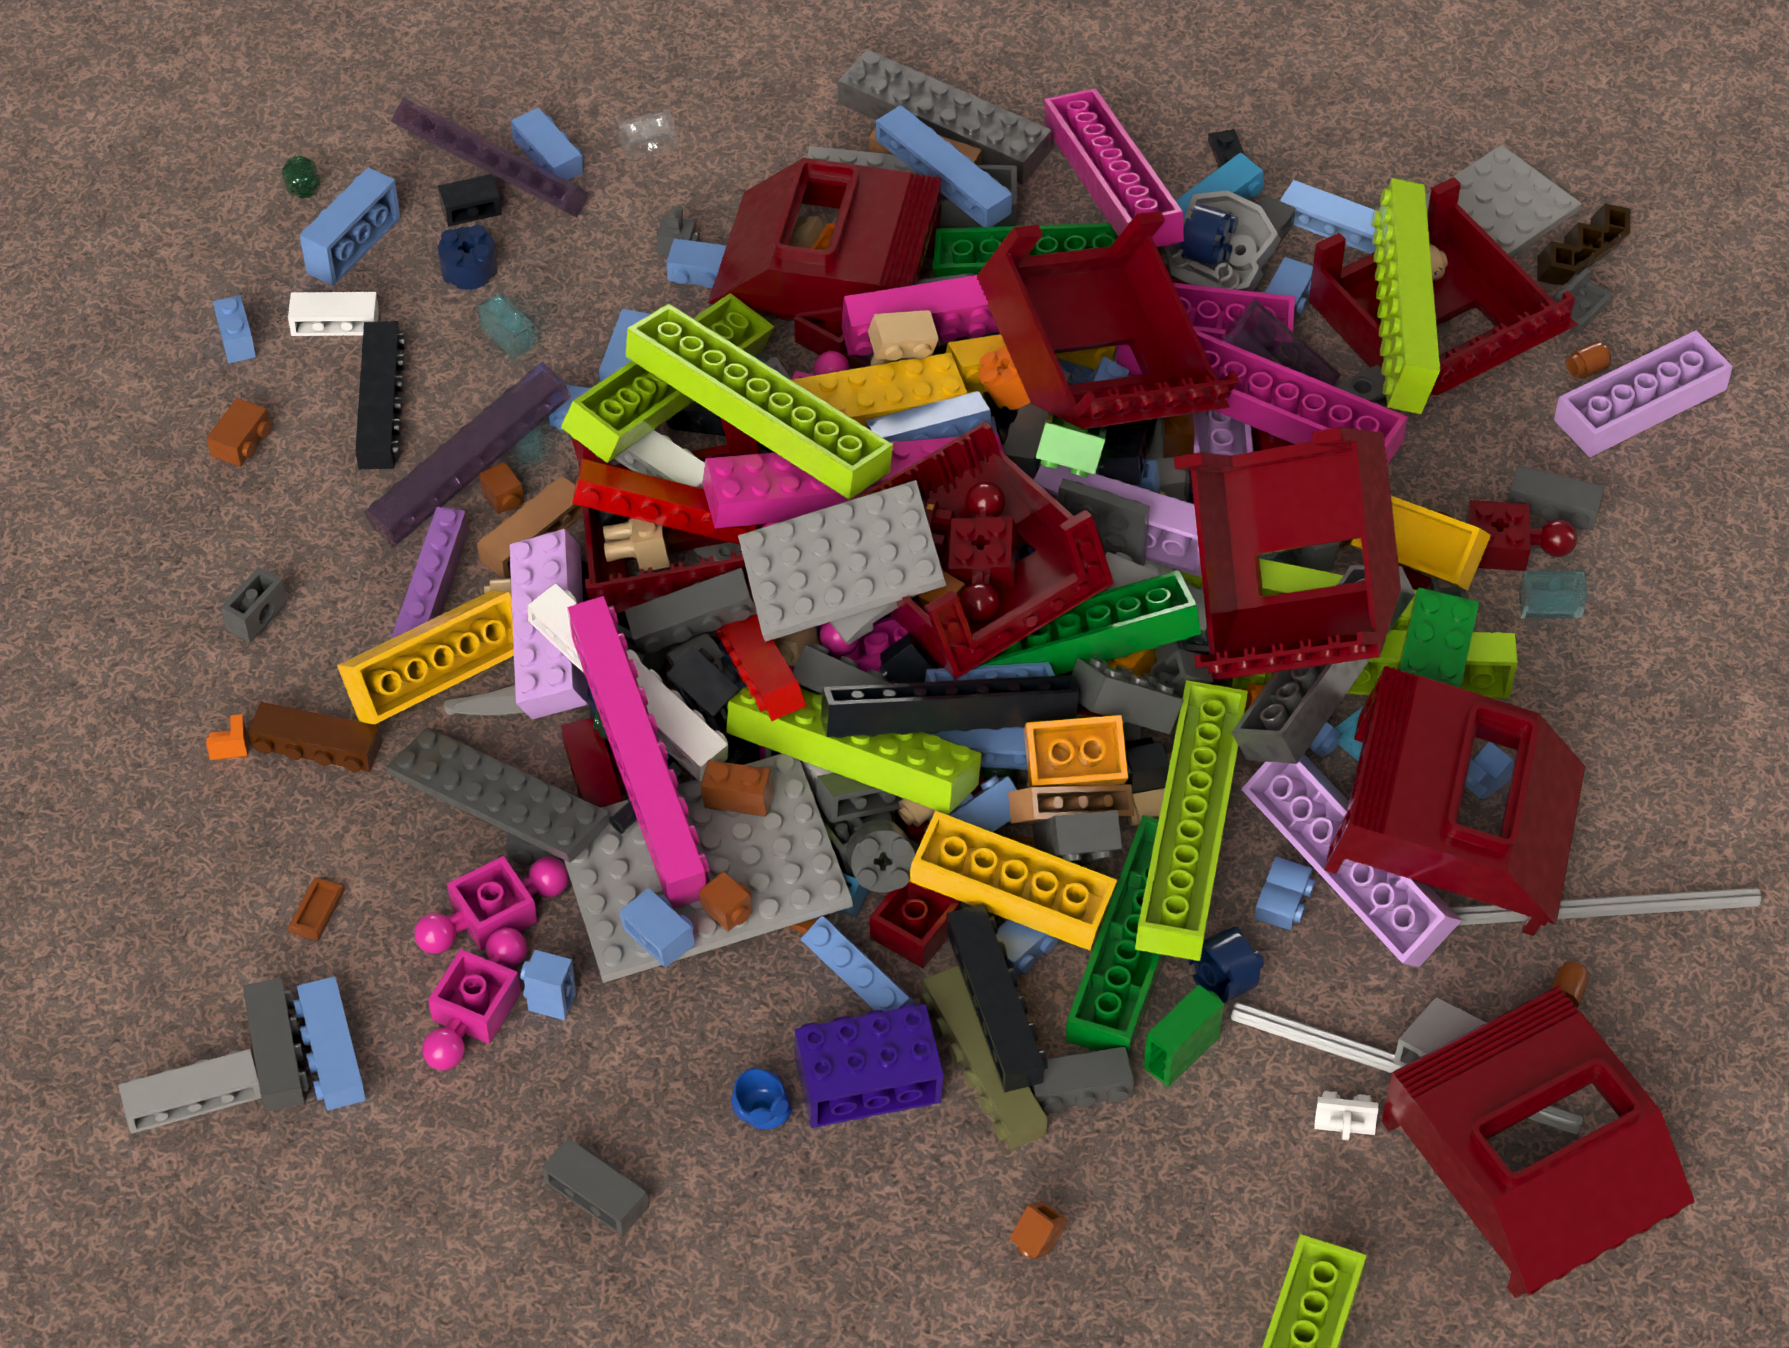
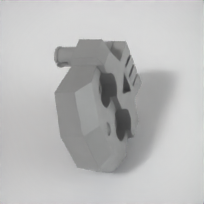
(1253, 233)

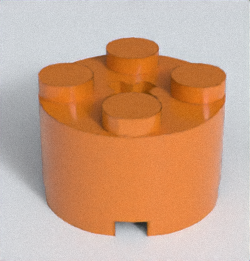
(1002, 379)

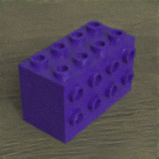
(868, 1065)

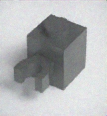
(676, 228)

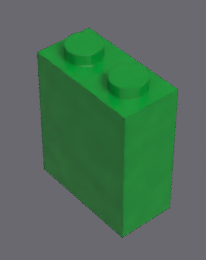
(1183, 1035)

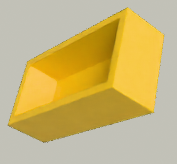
(1436, 544)

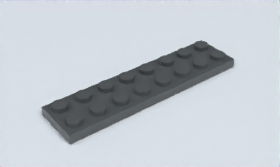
(499, 794)

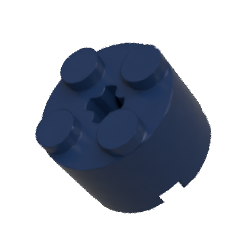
(1208, 235)
(467, 257)
(1228, 965)

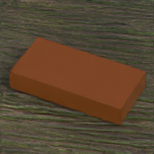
(316, 909)

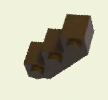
(1584, 245)

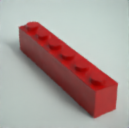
(649, 500)
(761, 668)

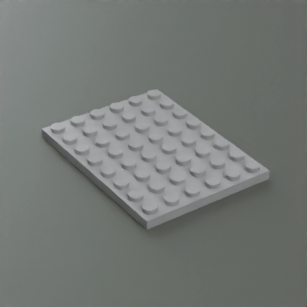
(777, 857)

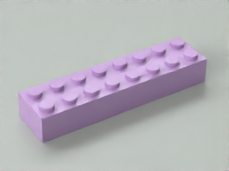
(1308, 813)

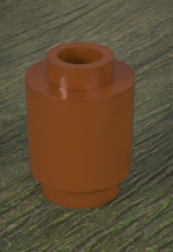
(1588, 360)
(1572, 980)

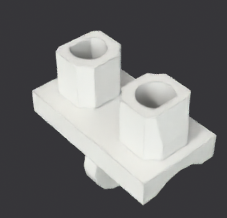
(1346, 1115)

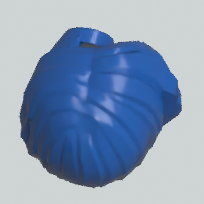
(760, 1099)

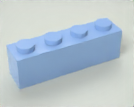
(1331, 214)

